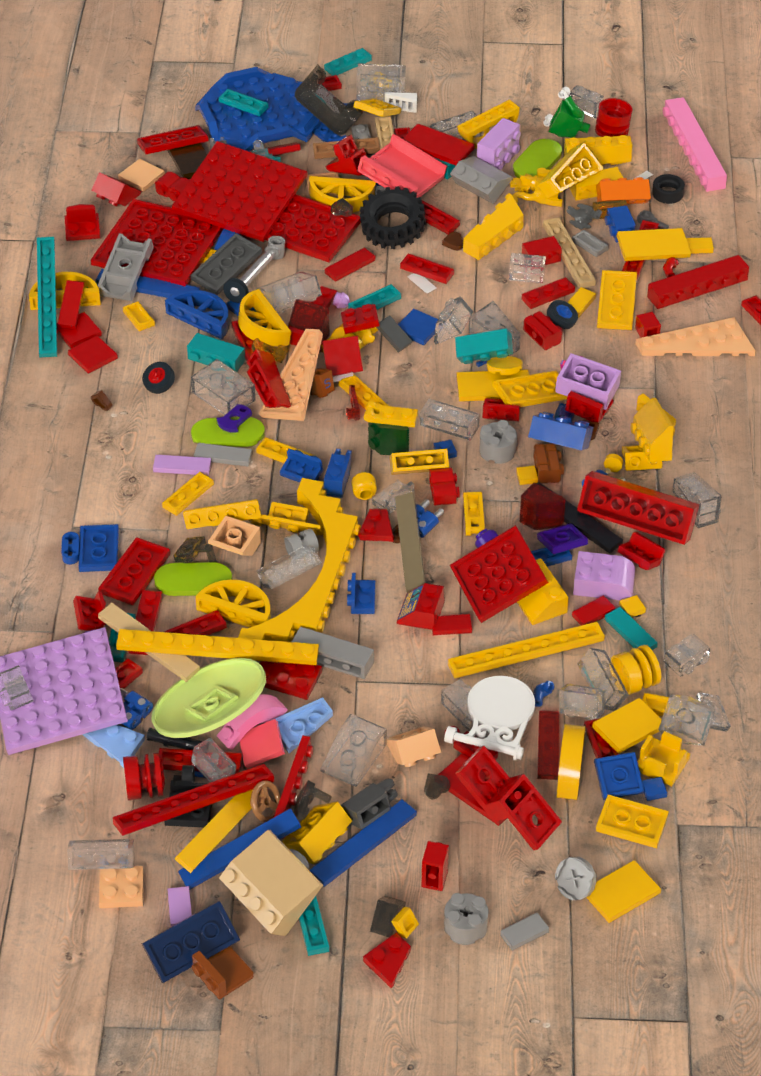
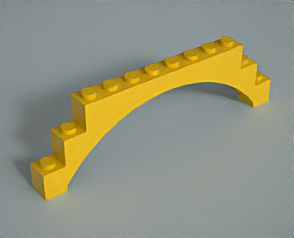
(339, 536)

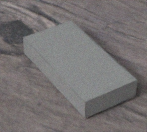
(590, 243)
(524, 931)

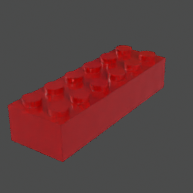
(638, 507)

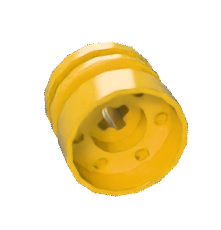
(637, 668)

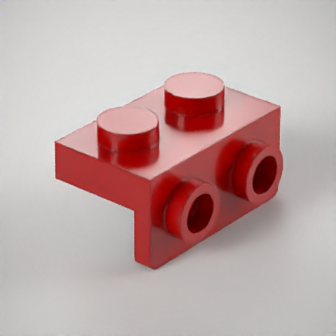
(499, 410)
(642, 551)
(88, 610)

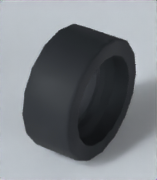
(668, 180)

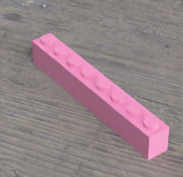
(695, 144)

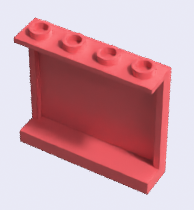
(403, 167)

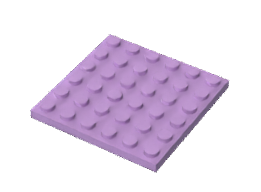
(71, 691)

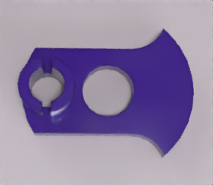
(229, 425)

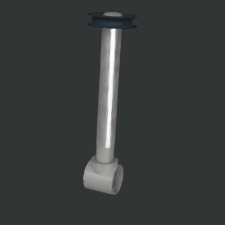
(237, 288)

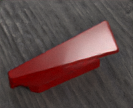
(267, 380)

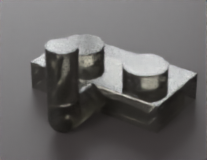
(191, 548)
(305, 797)

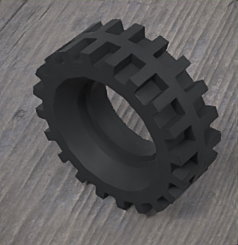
(389, 202)

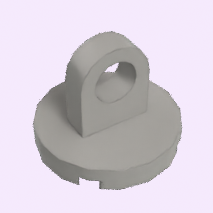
(575, 878)

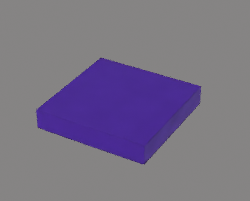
(562, 538)

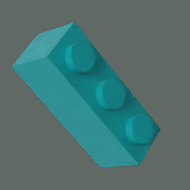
(484, 346)
(208, 349)

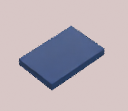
(98, 547)

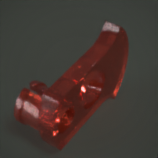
(354, 412)

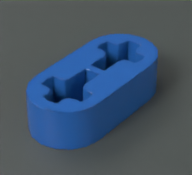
(66, 548)

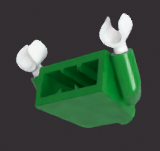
(567, 118)

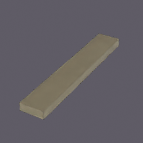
(410, 541)

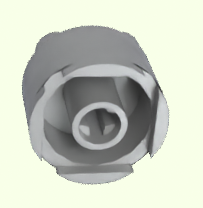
(498, 442)
(466, 918)

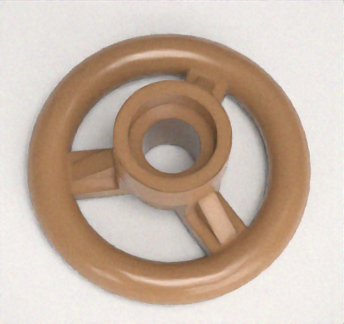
(263, 800)

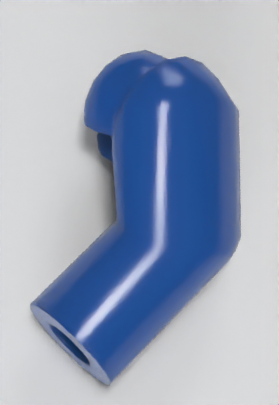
(541, 691)

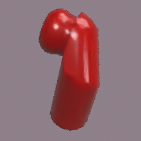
(669, 264)

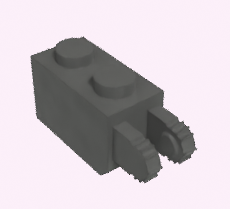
(370, 803)

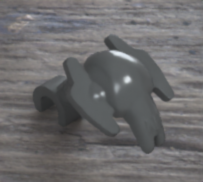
(583, 215)

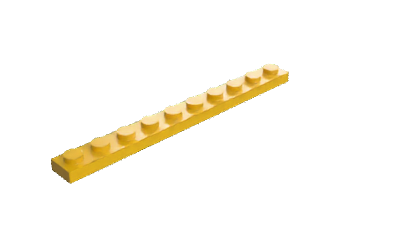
(217, 646)

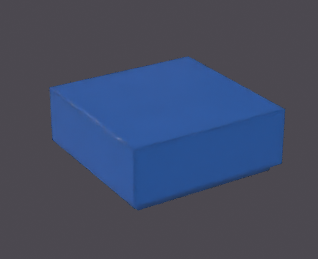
(654, 789)

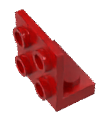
(586, 407)

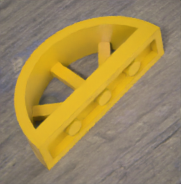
(484, 121)
(342, 187)
(90, 294)
(276, 331)
(209, 600)
(570, 761)

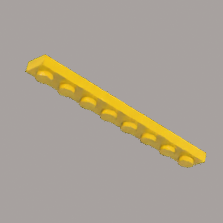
(525, 650)

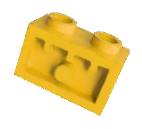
(637, 460)

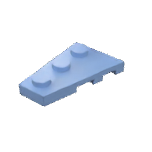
(303, 722)
(117, 741)

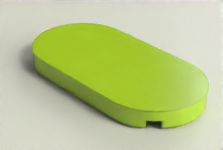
(540, 154)
(209, 432)
(189, 578)

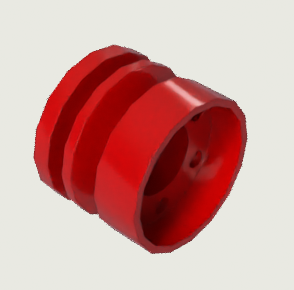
(613, 117)
(143, 776)

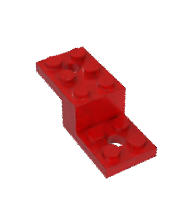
(508, 797)

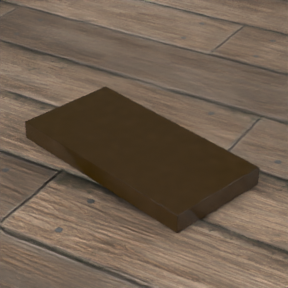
(188, 158)

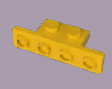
(215, 514)
(288, 517)

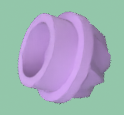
(341, 300)

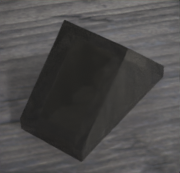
(384, 913)

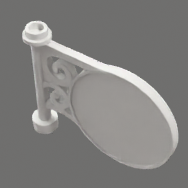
(497, 706)

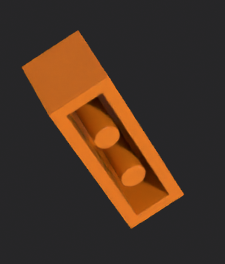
(633, 191)

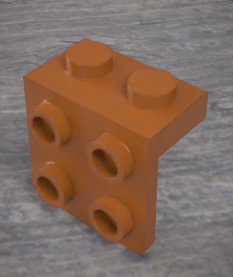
(222, 971)

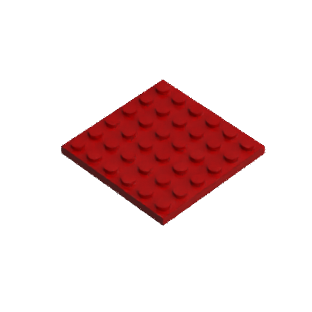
(239, 191)
(177, 241)

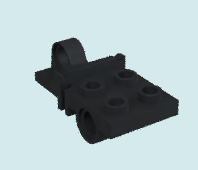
(182, 783)

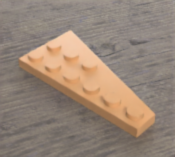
(700, 340)
(298, 378)

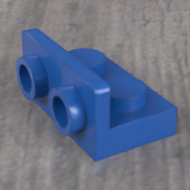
(362, 596)

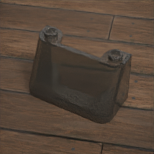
(324, 104)

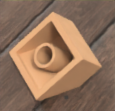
(236, 536)
(414, 745)

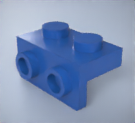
(301, 466)

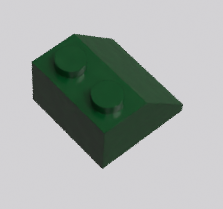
(388, 438)

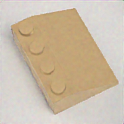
(271, 883)

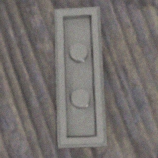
(224, 454)

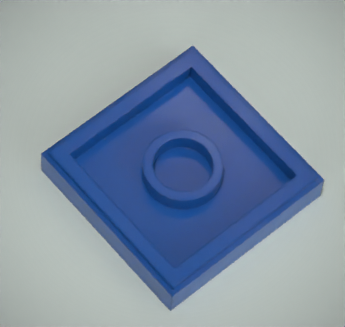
(419, 326)
(619, 775)

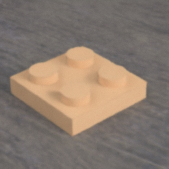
(121, 887)

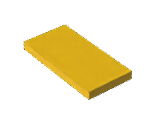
(653, 244)
(617, 300)
(478, 385)
(529, 389)

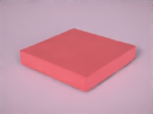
(261, 744)

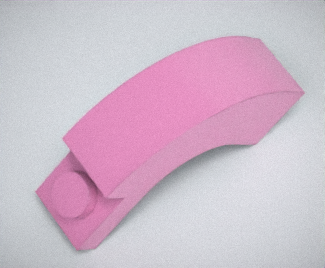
(262, 710)

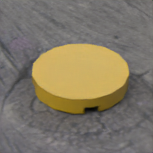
(506, 366)

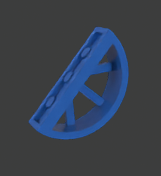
(182, 307)

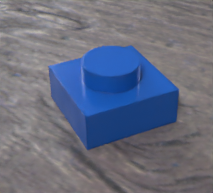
(452, 453)

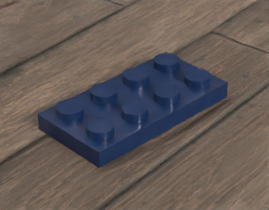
(203, 932)

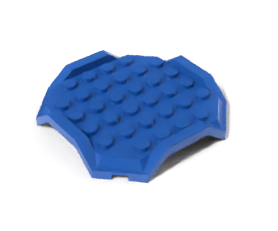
(239, 128)

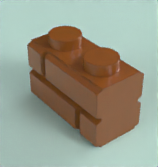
(547, 463)

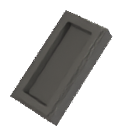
(394, 334)

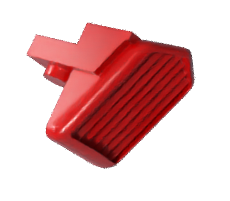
(348, 157)
(81, 222)

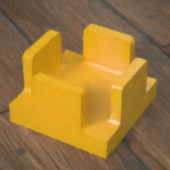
(663, 758)

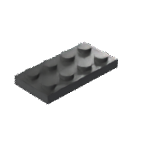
(226, 263)

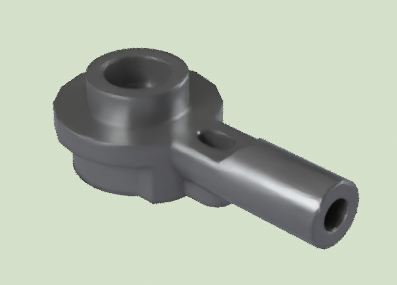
(648, 216)

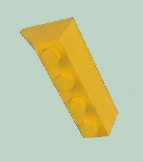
(605, 149)
(571, 169)
(494, 229)

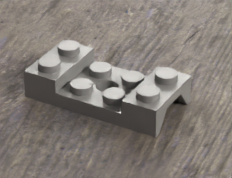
(121, 281)

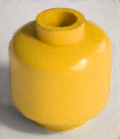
(364, 486)

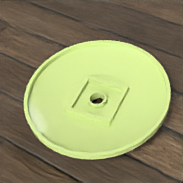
(209, 698)

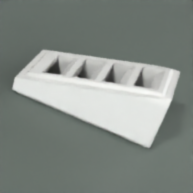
(407, 97)

